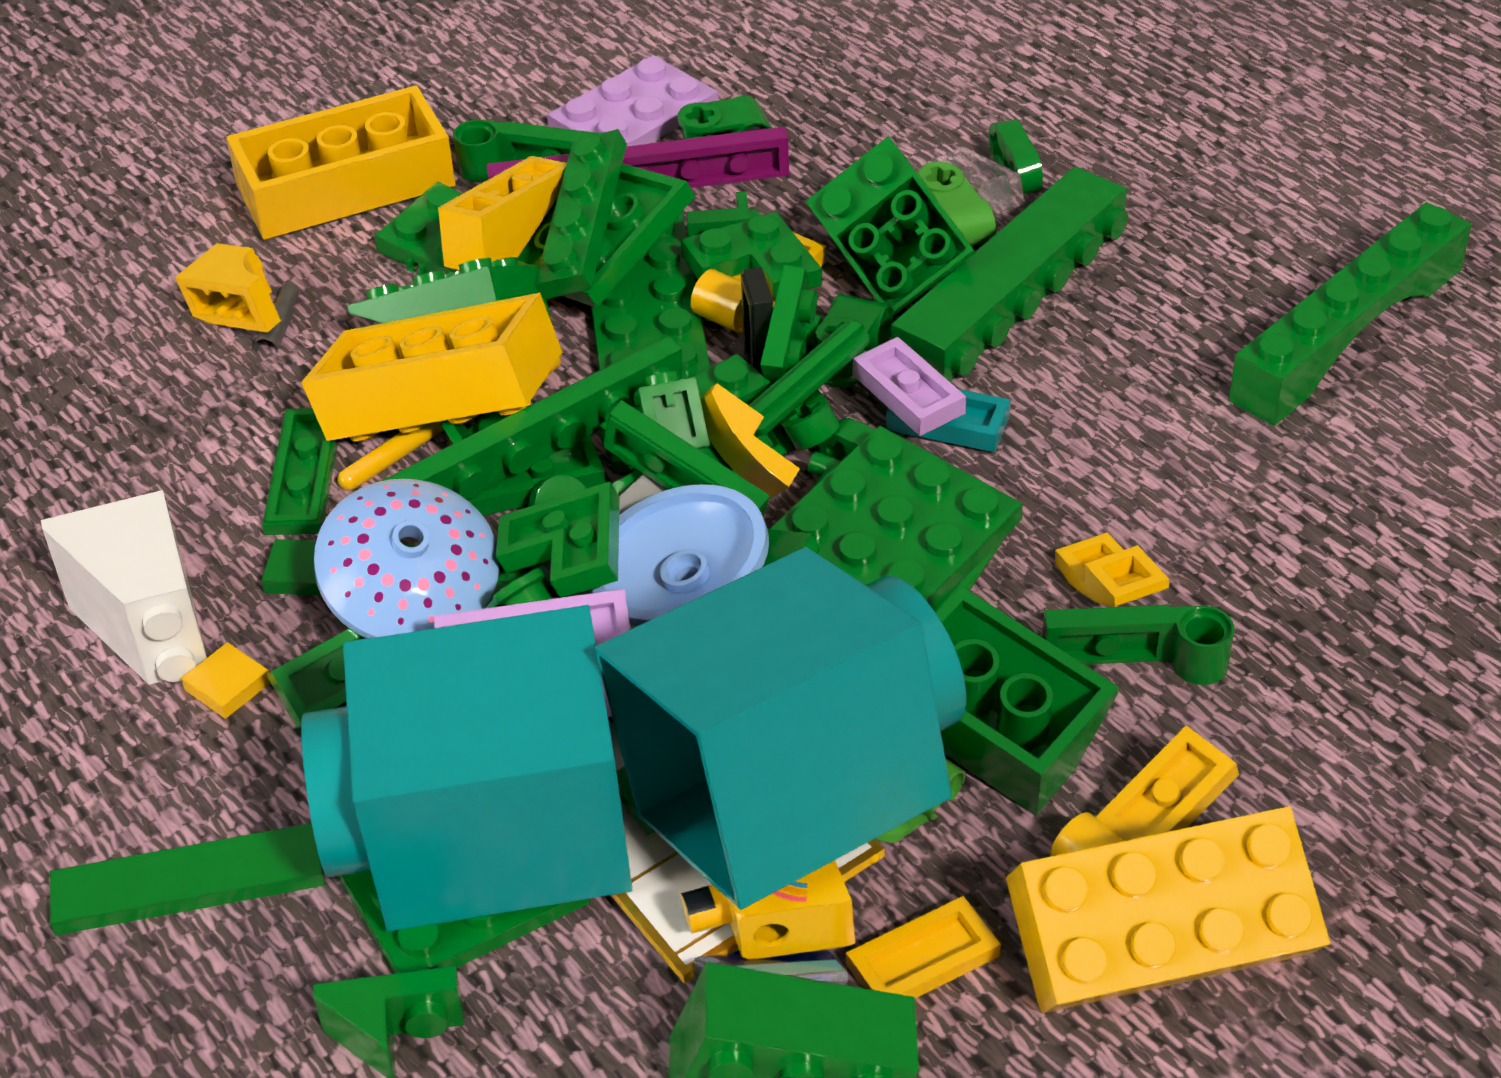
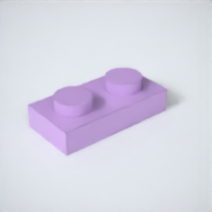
(909, 386)

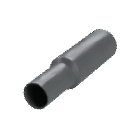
(284, 306)

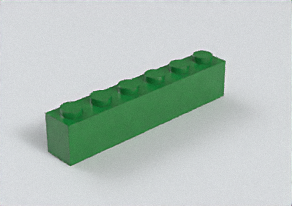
(1013, 272)

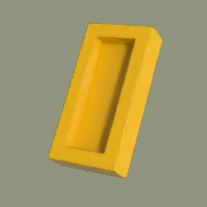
(925, 951)

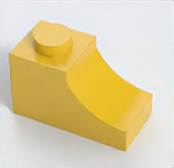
(229, 289)

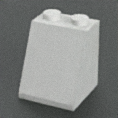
(129, 583)

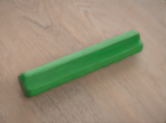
(809, 374)

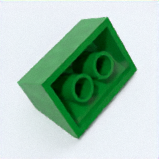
(1025, 703)

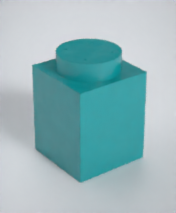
(784, 719)
(470, 770)

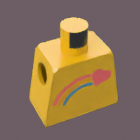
(796, 919)

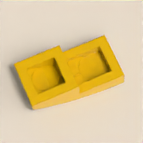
(731, 430)
(1108, 572)

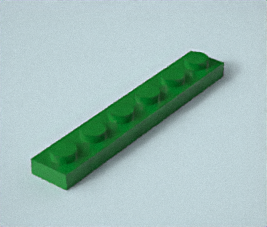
(544, 426)

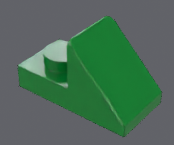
(371, 1010)

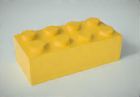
(340, 161)
(433, 368)
(1166, 909)

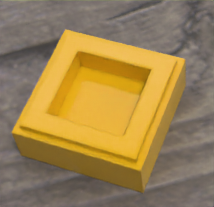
(226, 680)

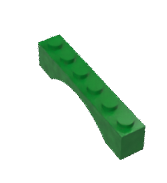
(1297, 351)

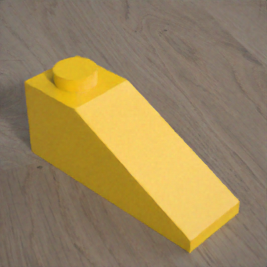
(499, 213)

